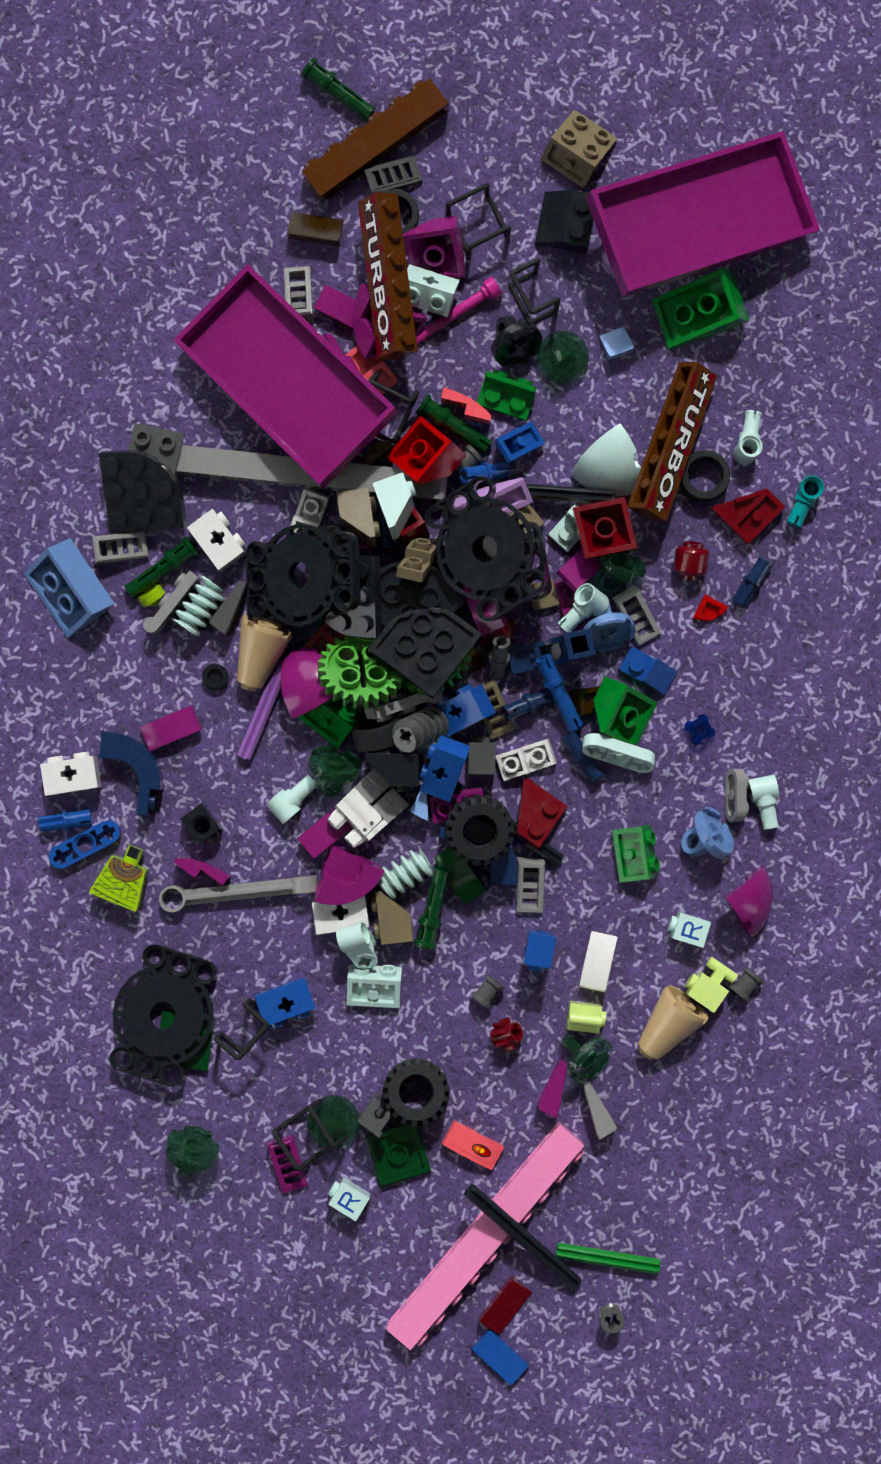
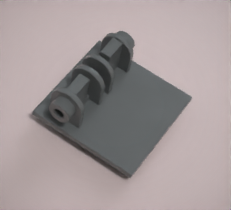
(158, 442)

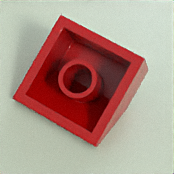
(426, 453)

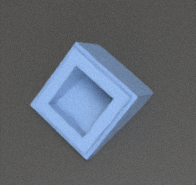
(616, 343)
(420, 806)

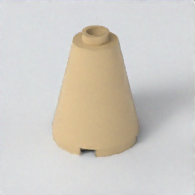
(259, 650)
(670, 1023)

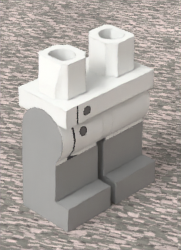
(359, 812)

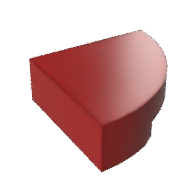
(709, 609)

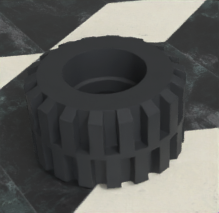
(479, 852)
(427, 1071)

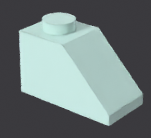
(395, 501)

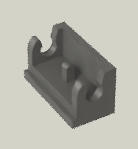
(373, 1117)

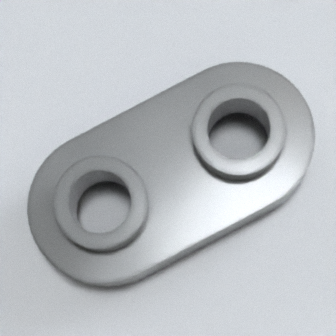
(736, 795)

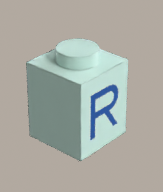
(689, 929)
(348, 1198)

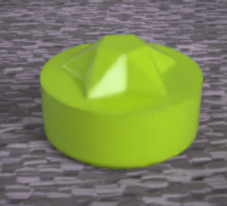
(152, 596)

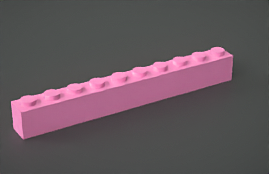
(484, 1236)

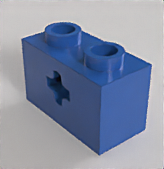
(466, 708)
(444, 768)
(538, 950)
(297, 991)

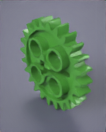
(341, 673)

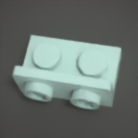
(374, 986)

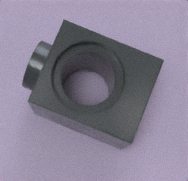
(481, 756)

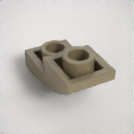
(417, 560)

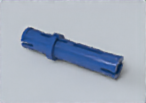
(555, 684)

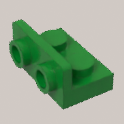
(506, 395)
(332, 720)
(636, 853)

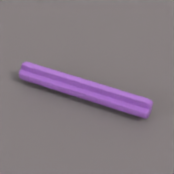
(261, 714)

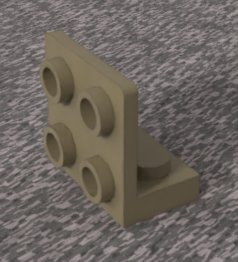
(578, 148)

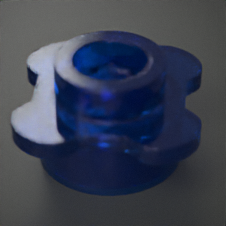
(707, 731)

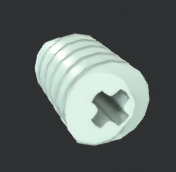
(200, 606)
(405, 873)

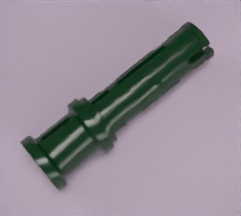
(329, 83)
(443, 418)
(171, 561)
(431, 919)

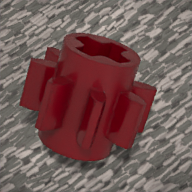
(506, 1034)

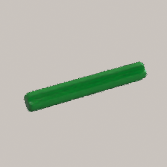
(608, 1258)

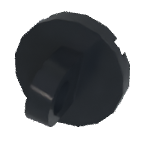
(515, 342)

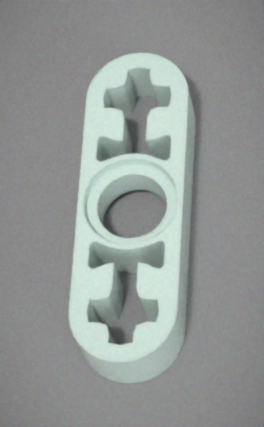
(618, 753)

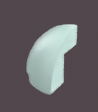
(609, 463)

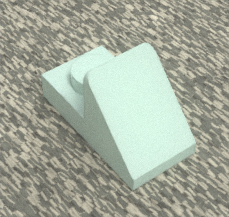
(566, 531)

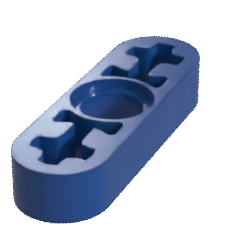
(70, 860)

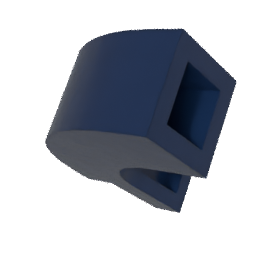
(563, 649)
(143, 762)
(503, 870)

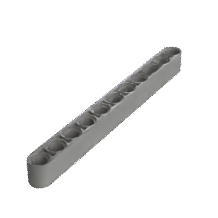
(283, 469)

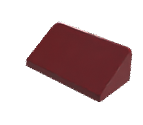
(504, 1305)

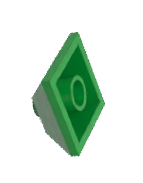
(622, 711)

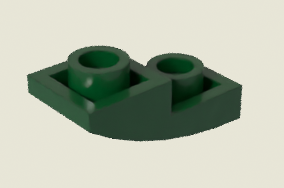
(462, 877)

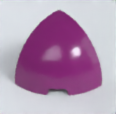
(364, 325)
(301, 682)
(346, 877)
(752, 901)

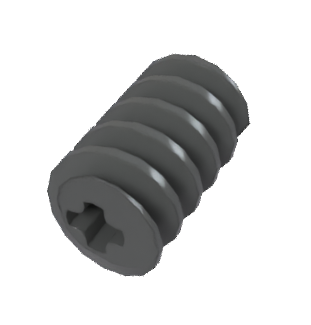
(419, 729)

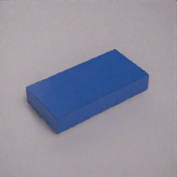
(500, 1356)

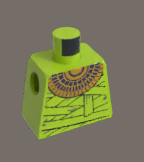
(122, 880)

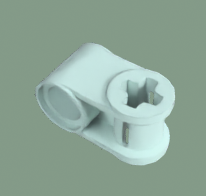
(358, 945)

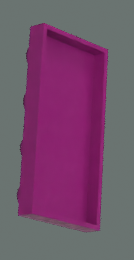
(702, 213)
(286, 376)

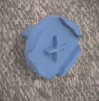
(610, 630)
(712, 835)

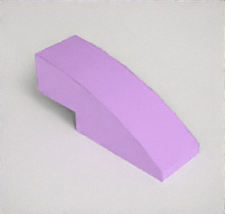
(510, 491)

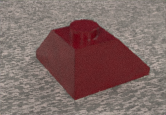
(604, 528)

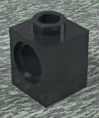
(191, 819)

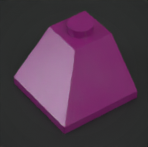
(437, 247)

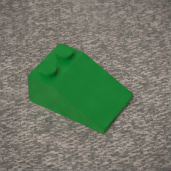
(700, 309)

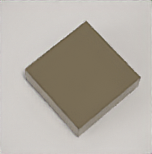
(547, 602)

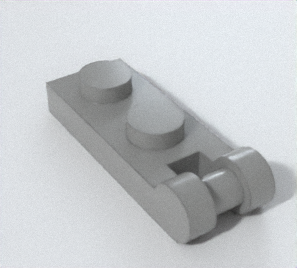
(170, 603)
(405, 705)

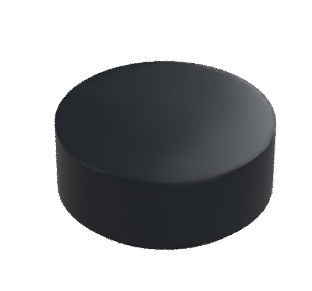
(215, 676)

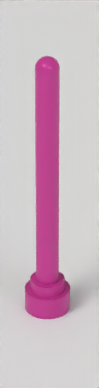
(488, 291)

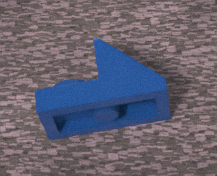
(519, 442)
(647, 670)

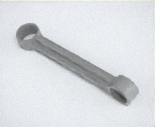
(277, 887)

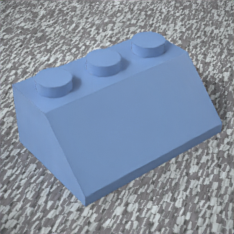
(68, 587)

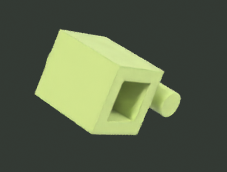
(708, 989)
(585, 1017)

